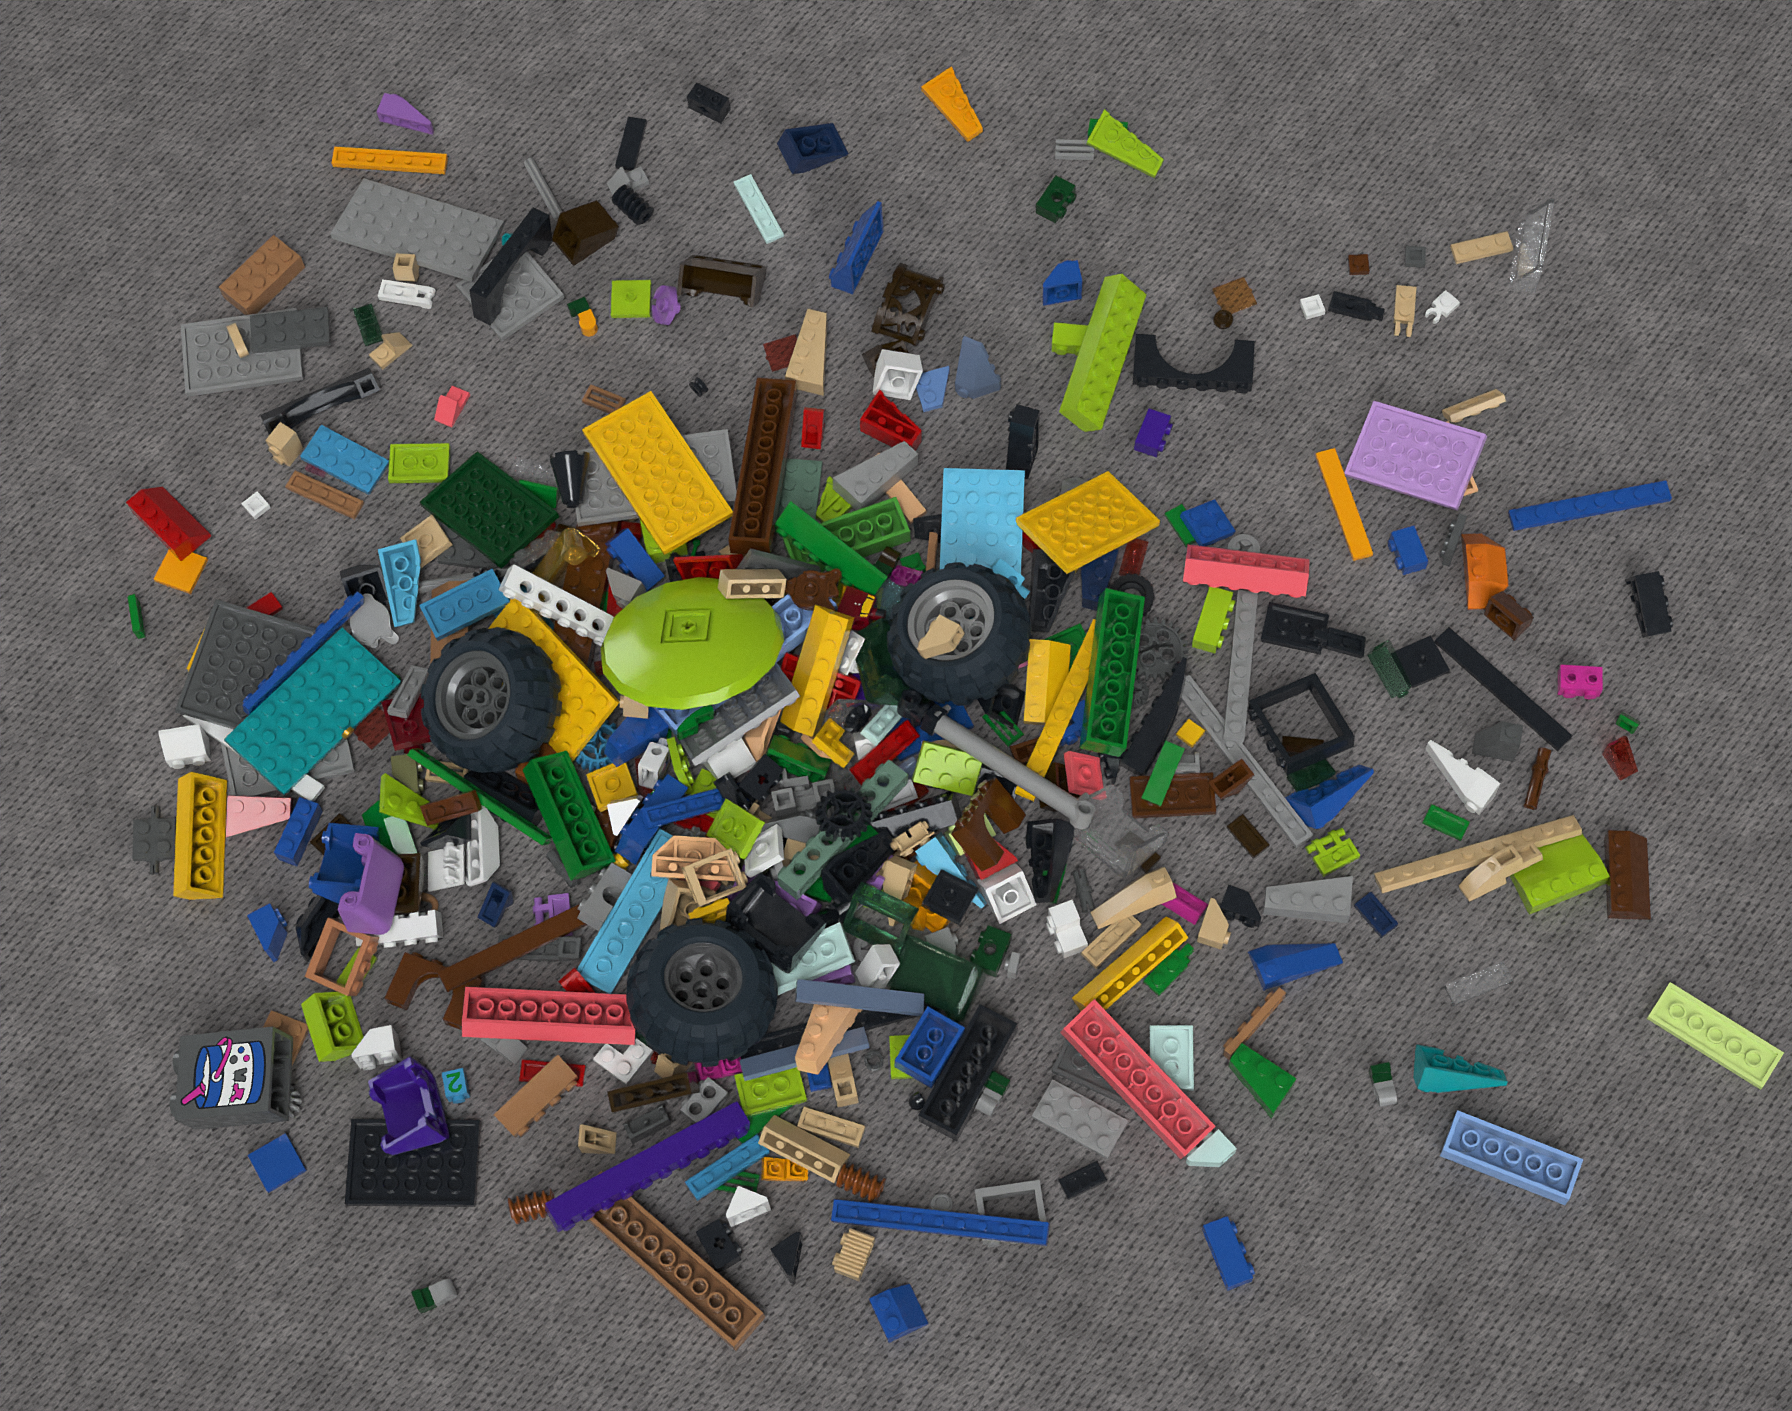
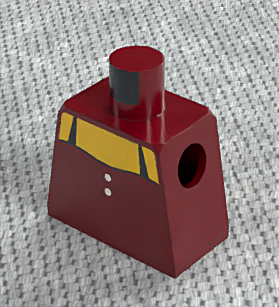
(861, 607)

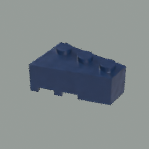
(1096, 577)

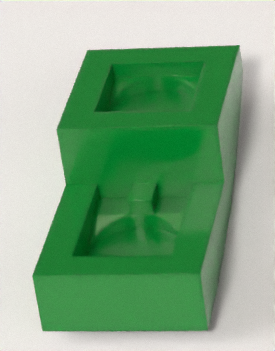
(690, 724)

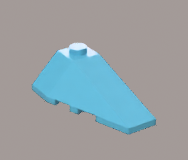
(401, 576)
(938, 856)

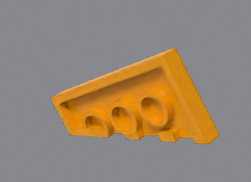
(951, 101)

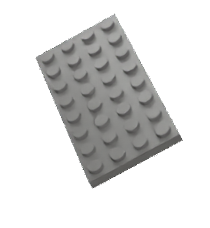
(407, 223)
(607, 503)

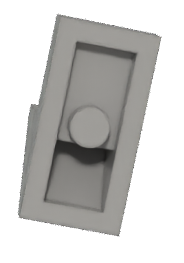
(633, 179)
(508, 1048)

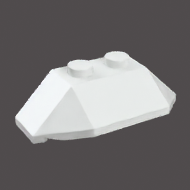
(482, 852)

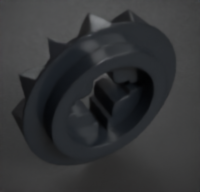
(857, 718)

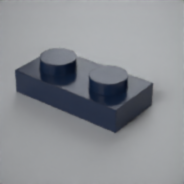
(1376, 915)

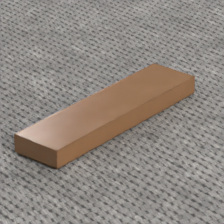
(324, 494)

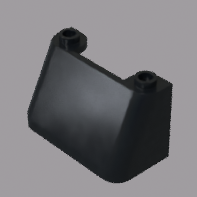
(773, 923)

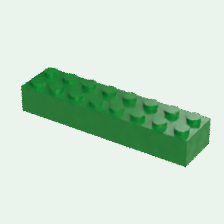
(1112, 672)

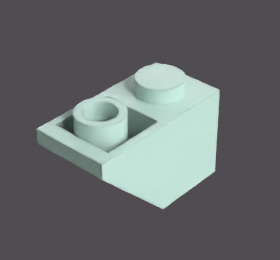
(1212, 1152)

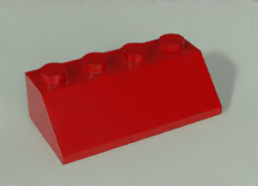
(168, 521)

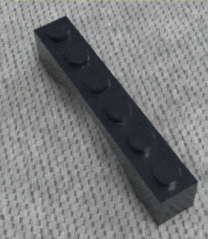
(345, 390)

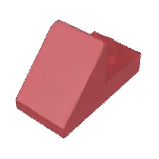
(451, 406)

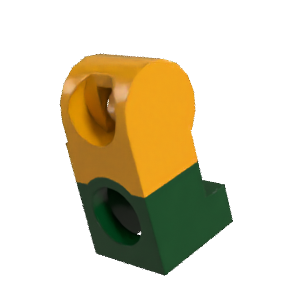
(585, 316)

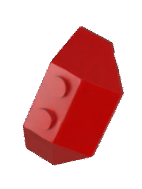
(844, 687)

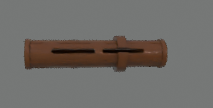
(1539, 770)

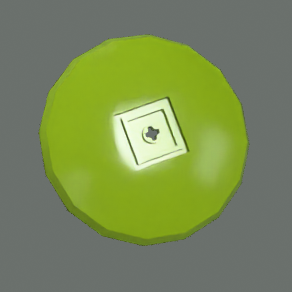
(672, 667)

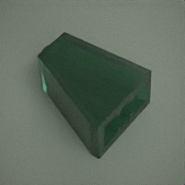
(1390, 669)

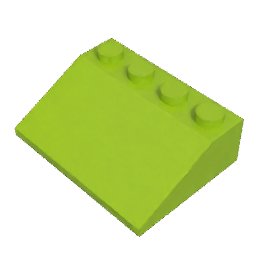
(1565, 872)

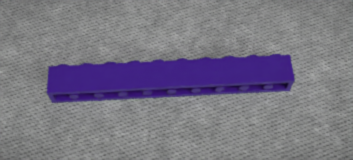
(647, 1166)

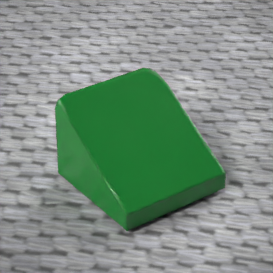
(1627, 723)

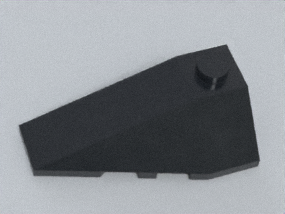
(1050, 848)

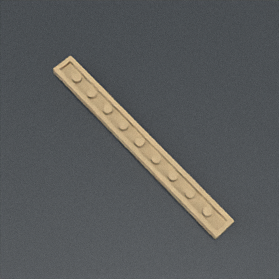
(1475, 854)

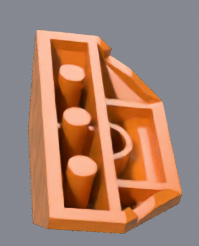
(1483, 569)

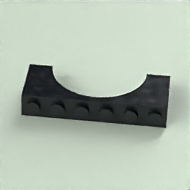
(532, 234)
(1153, 370)

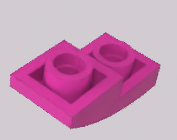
(723, 1069)

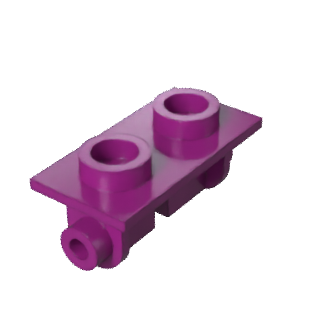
(903, 576)

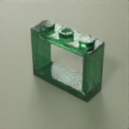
(886, 905)

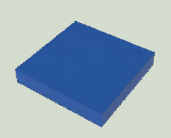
(277, 1162)

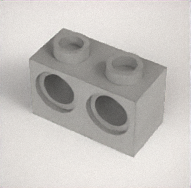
(708, 1105)

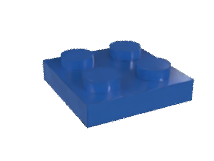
(1207, 523)

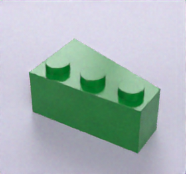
(1262, 1078)

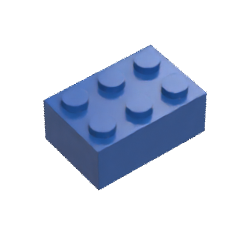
(929, 1047)

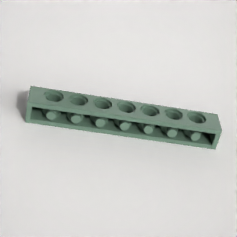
(796, 884)

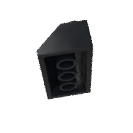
(508, 791)

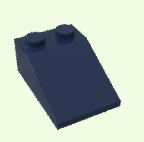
(811, 147)

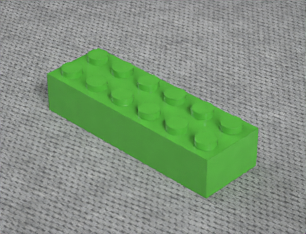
(863, 530)

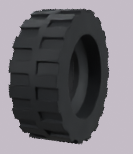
(1138, 583)

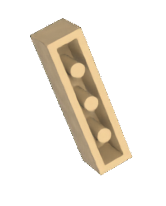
(803, 1148)

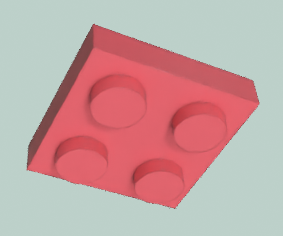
(1083, 773)

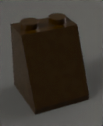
(584, 231)

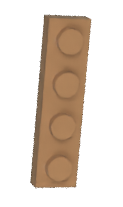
(1259, 1015)

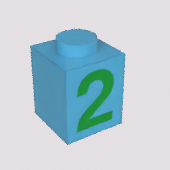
(456, 1085)

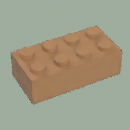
(262, 276)

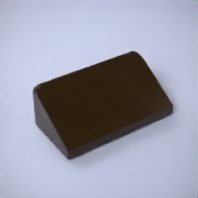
(1297, 745)

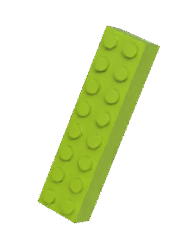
(1102, 353)

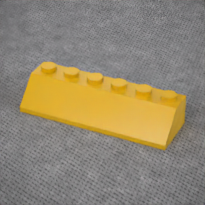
(817, 669)
(200, 837)

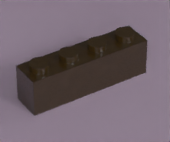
(653, 1091)

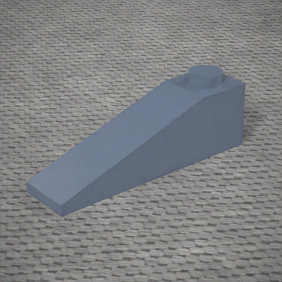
(974, 372)

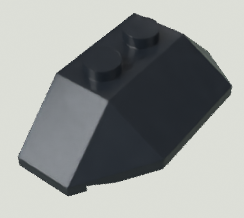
(311, 924)

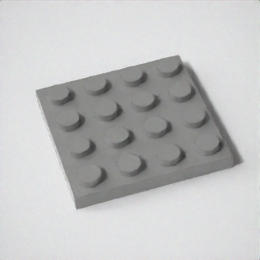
(524, 297)

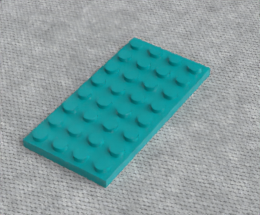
(312, 711)

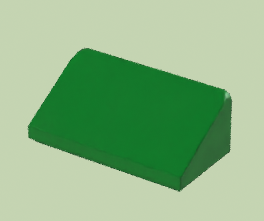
(546, 493)

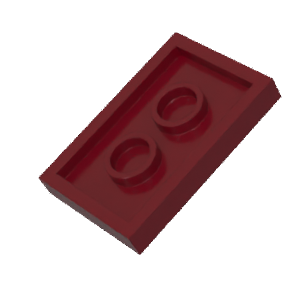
(408, 731)

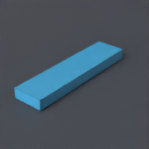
(726, 1167)

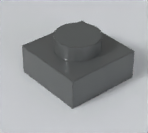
(1415, 256)

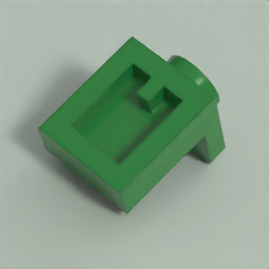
(914, 562)

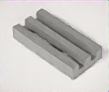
(1073, 146)

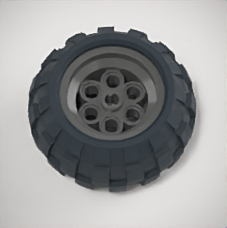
(468, 692)

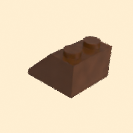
(1508, 615)

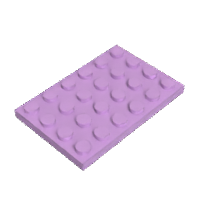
(1415, 455)

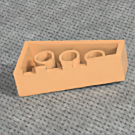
(821, 1036)

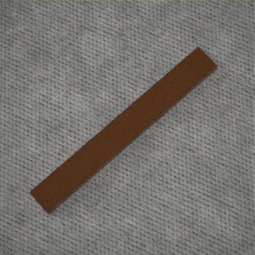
(511, 949)

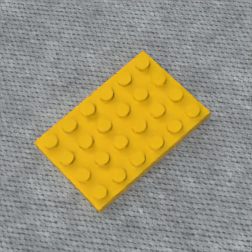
(1087, 522)

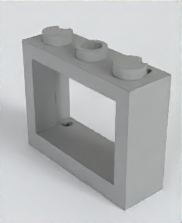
(1006, 1191)

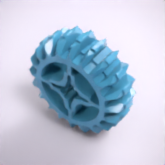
(591, 746)

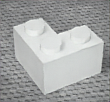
(1065, 925)

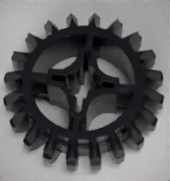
(837, 799)

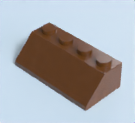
(1629, 875)

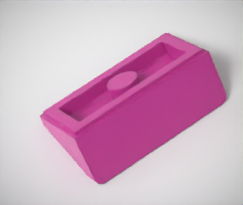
(1186, 905)

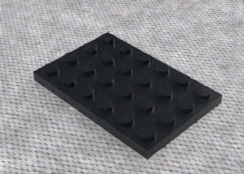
(420, 1177)

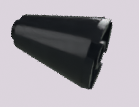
(571, 476)

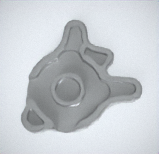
(372, 623)

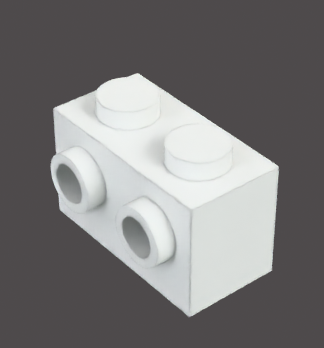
(877, 966)

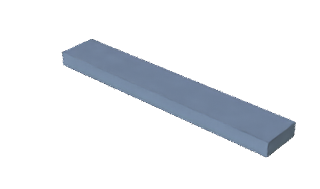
(859, 997)
(785, 1058)

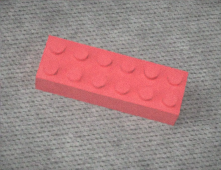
(1246, 571)

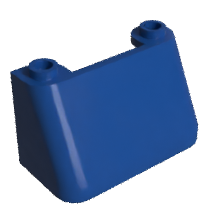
(341, 865)

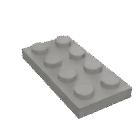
(1080, 1119)

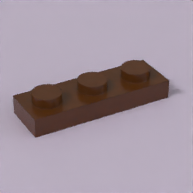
(451, 807)

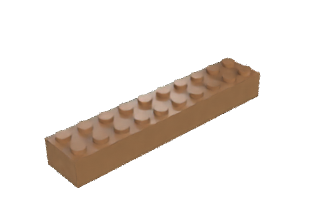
(679, 1270)

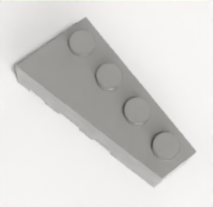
(1311, 900)

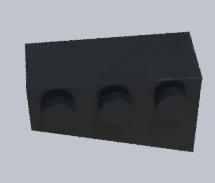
(1650, 603)

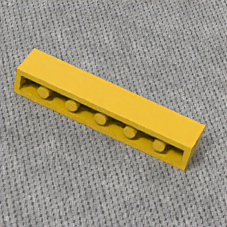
(1132, 965)

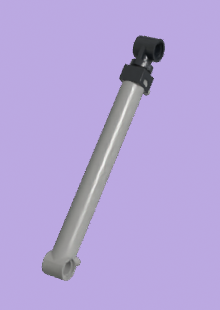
(936, 721)

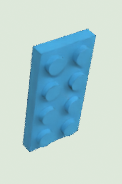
(345, 459)
(464, 604)

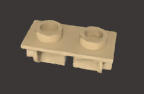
(919, 836)

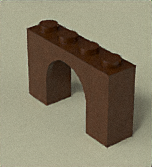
(971, 828)
(414, 971)

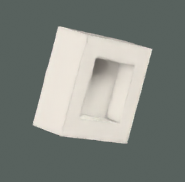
(1312, 306)
(256, 505)

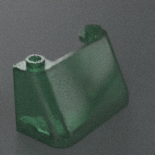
(875, 667)
(939, 975)

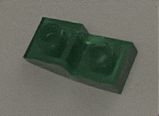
(368, 324)
(1311, 775)

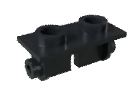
(728, 789)

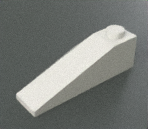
(1472, 786)

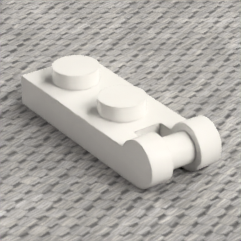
(406, 293)

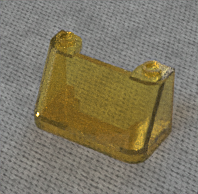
(569, 547)

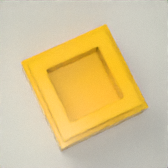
(1190, 733)

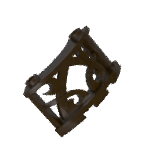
(884, 317)

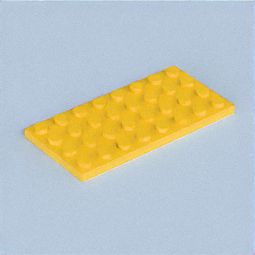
(657, 472)
(583, 696)

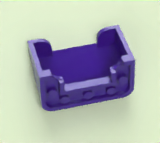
(409, 1107)

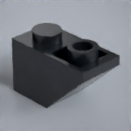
(1239, 905)

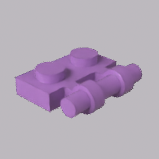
(556, 905)

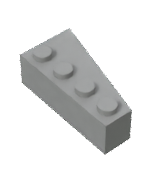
(875, 476)

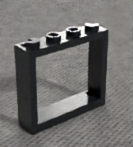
(1292, 764)

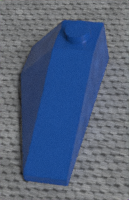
(1325, 801)

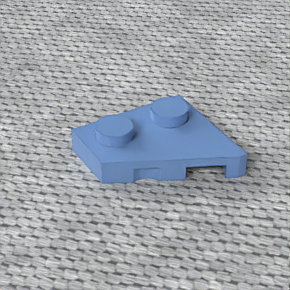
(932, 388)

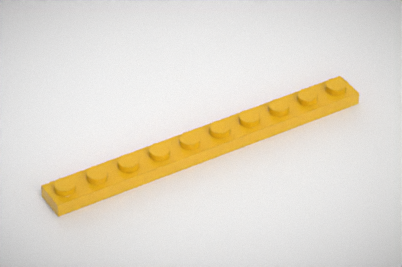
(1061, 712)

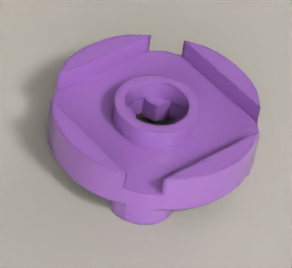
(666, 305)

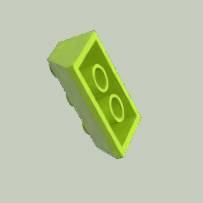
(332, 1025)

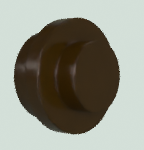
(1223, 319)

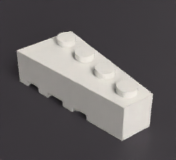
(412, 929)

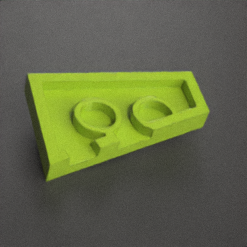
(401, 801)

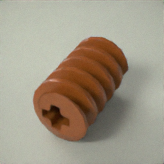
(860, 1182)
(529, 1207)

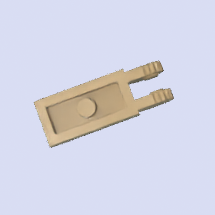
(1404, 308)

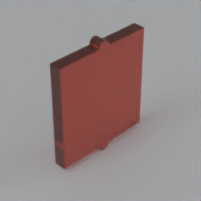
(780, 352)
(372, 728)

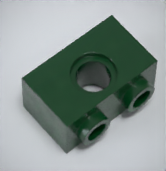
(1060, 190)
(999, 941)

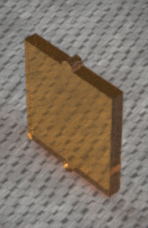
(1234, 296)

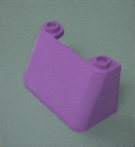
(375, 903)

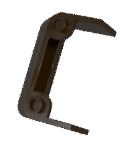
(721, 277)

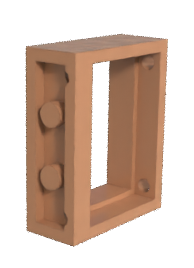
(324, 949)

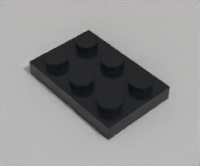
(1292, 626)

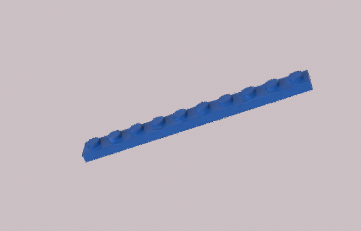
(940, 1222)

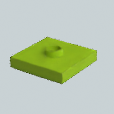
(631, 298)

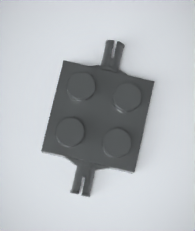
(154, 839)

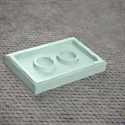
(1174, 1046)

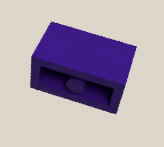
(1153, 432)

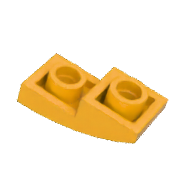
(782, 1170)

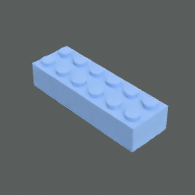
(1511, 1157)

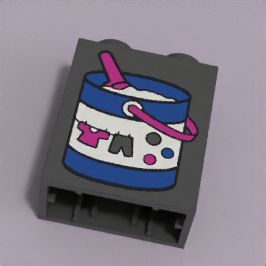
(233, 1078)

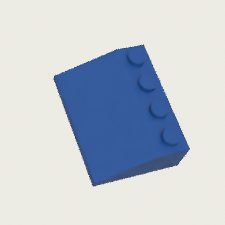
(858, 250)

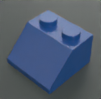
(1063, 284)
(270, 929)
(898, 1312)

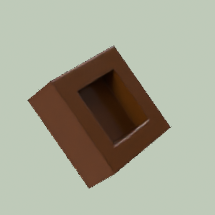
(1358, 264)

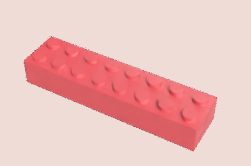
(547, 1016)
(1137, 1079)

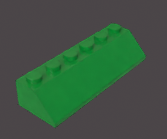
(829, 550)
(568, 815)

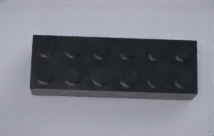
(968, 1072)

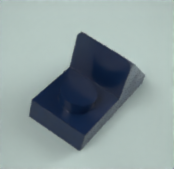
(495, 903)

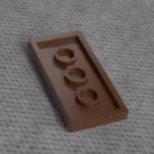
(1186, 796)

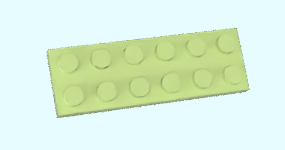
(1715, 1035)

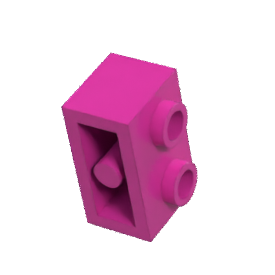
(1580, 681)

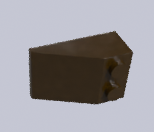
(411, 883)

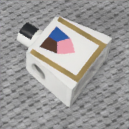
(654, 763)

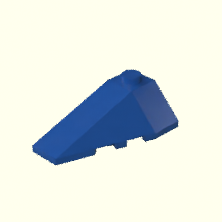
(1289, 962)

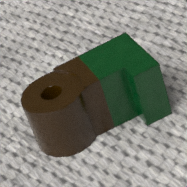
(888, 561)

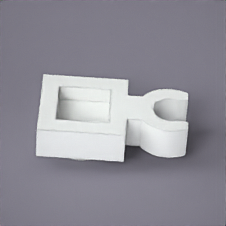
(1444, 305)

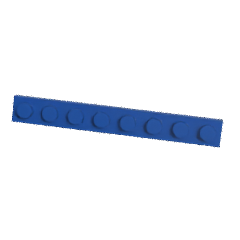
(1589, 505)
(297, 658)

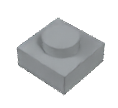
(1012, 965)

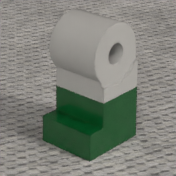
(1383, 1084)
(993, 1094)
(434, 1295)

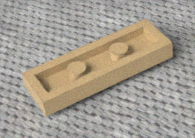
(1481, 247)
(1473, 406)
(1110, 941)
(831, 1127)

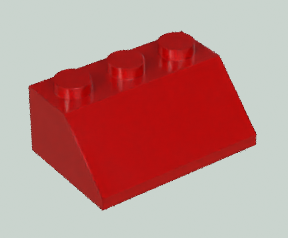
(706, 566)

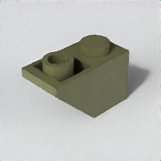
(408, 772)

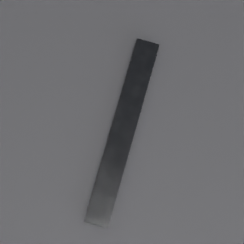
(1503, 689)

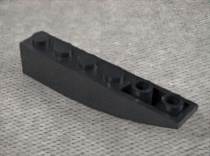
(1156, 724)

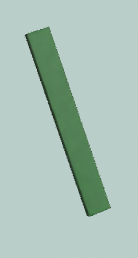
(484, 798)

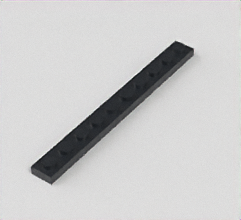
(793, 1035)

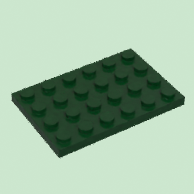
(489, 509)

